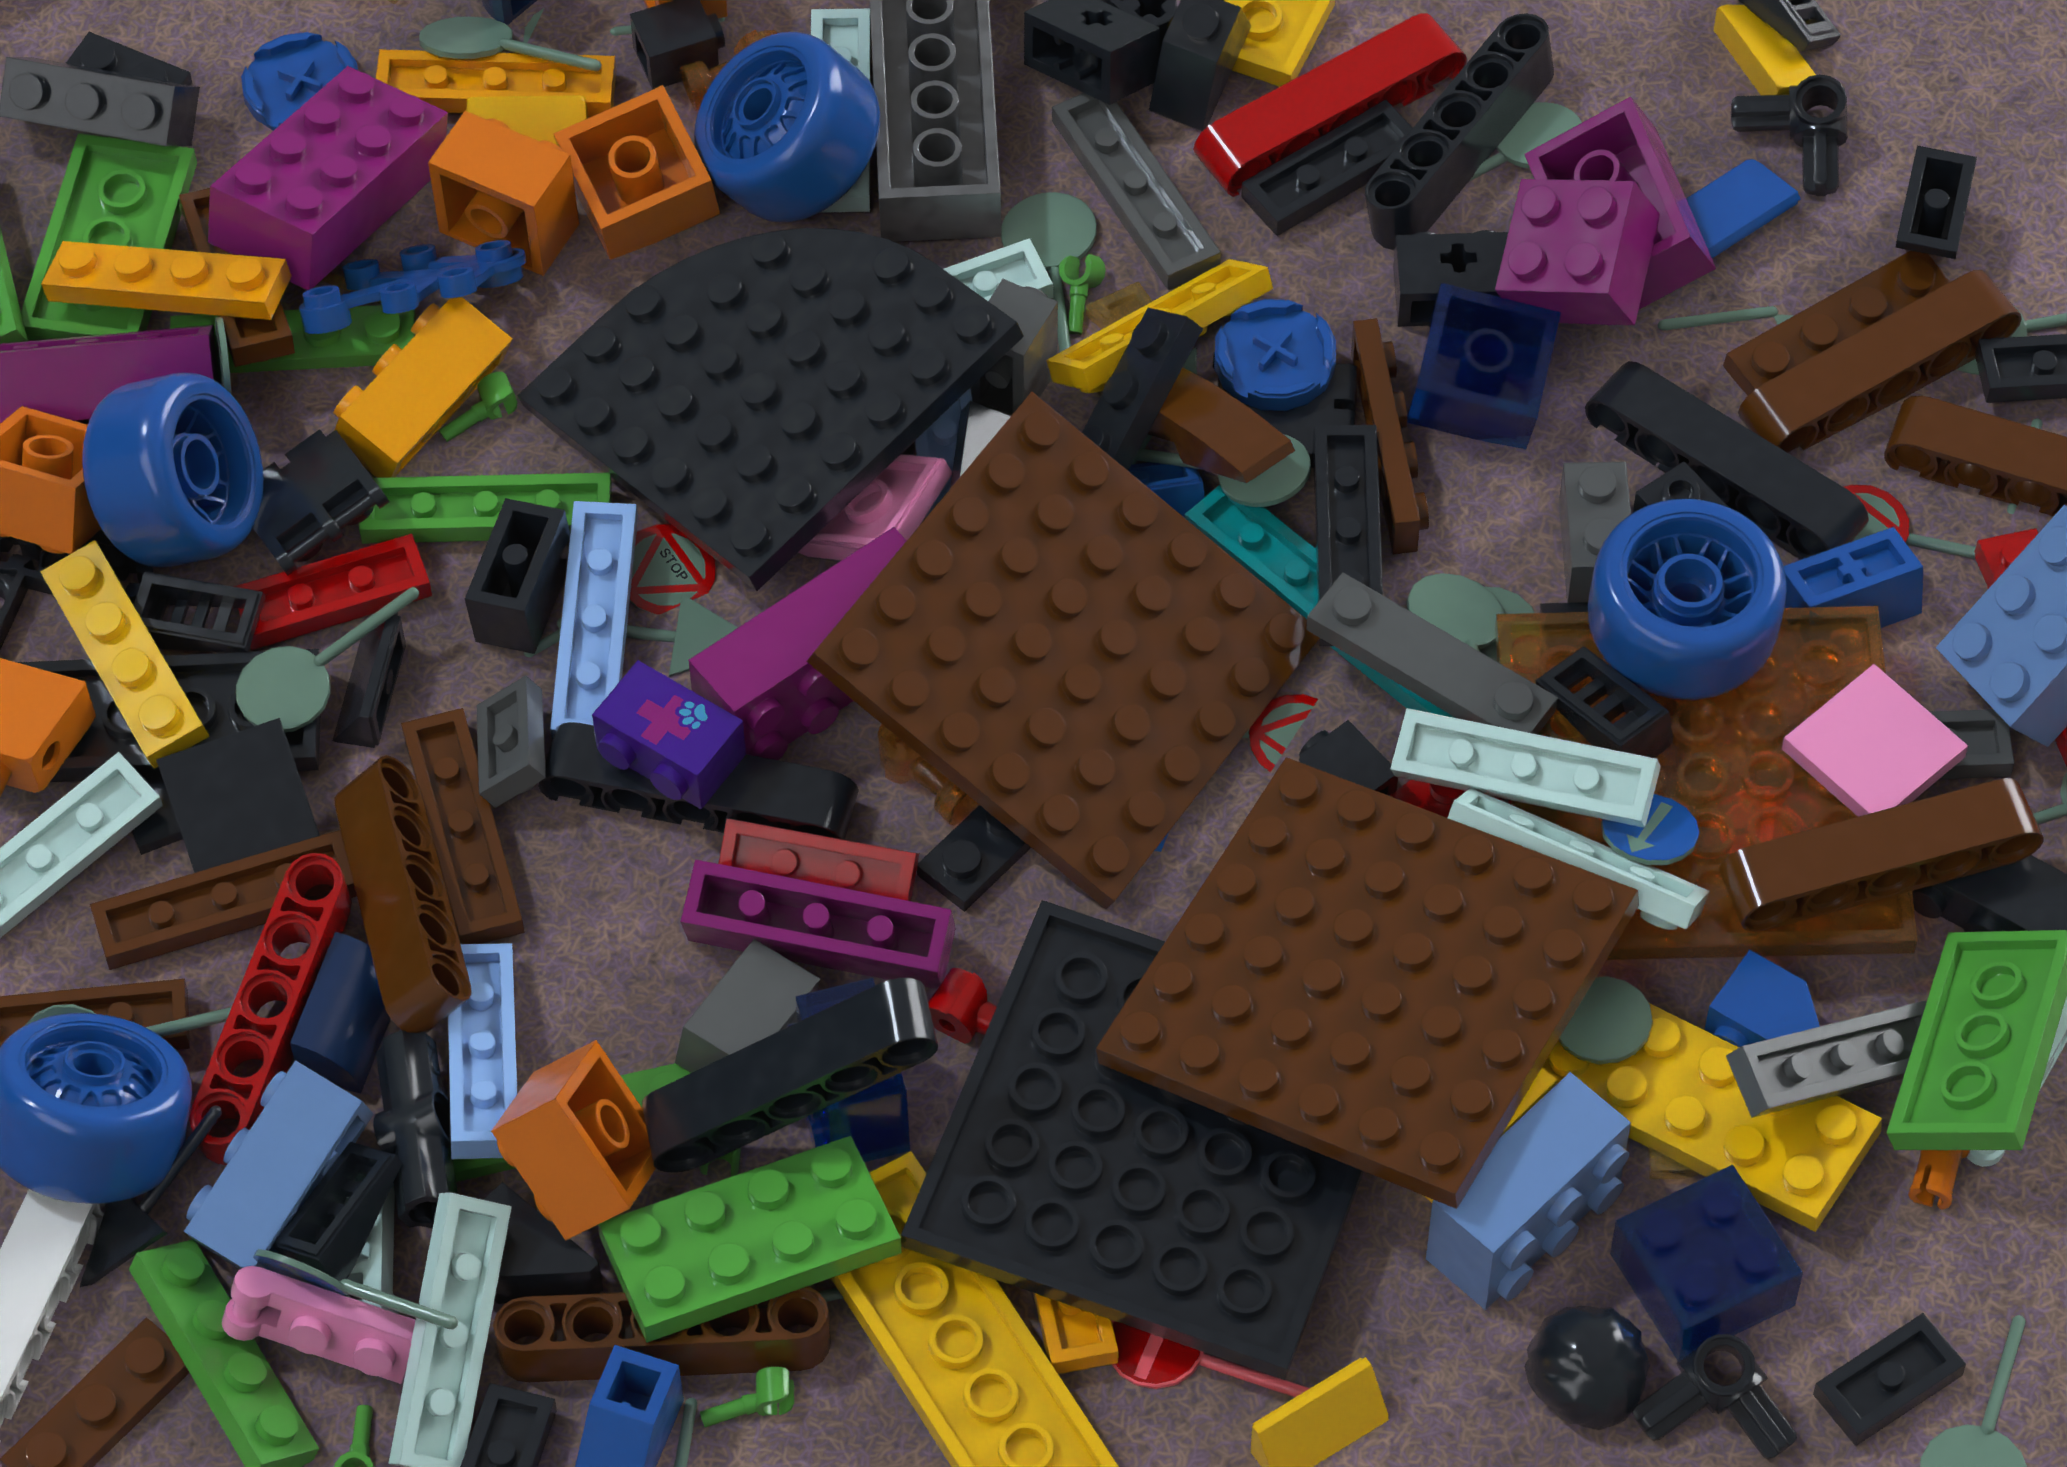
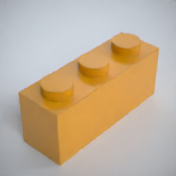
(420, 385)

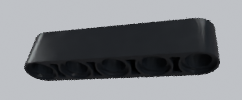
(1460, 129)
(1747, 472)
(754, 792)
(789, 1075)

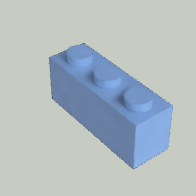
(275, 1165)

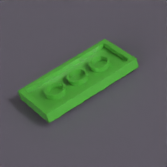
(109, 196)
(1982, 1042)
(749, 1238)

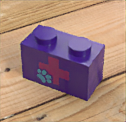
(668, 735)

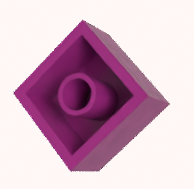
(1579, 249)

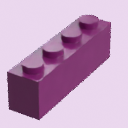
(77, 372)
(818, 923)

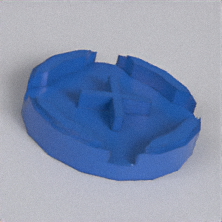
(289, 74)
(1275, 355)

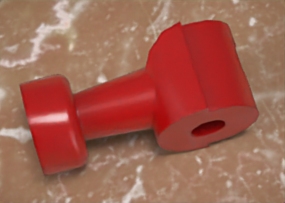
(961, 1006)

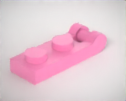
(318, 1322)

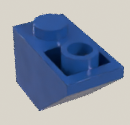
(1760, 1004)
(631, 1411)

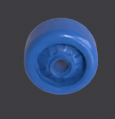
(787, 127)
(172, 470)
(1687, 599)
(91, 1107)

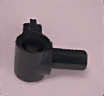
(1816, 136)
(1694, 1390)

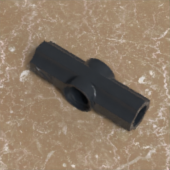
(415, 1124)

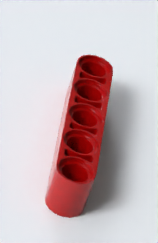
(1391, 66)
(271, 979)

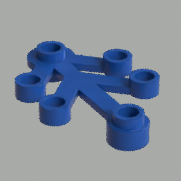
(401, 291)

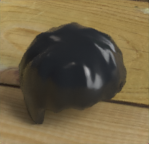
(1588, 1365)

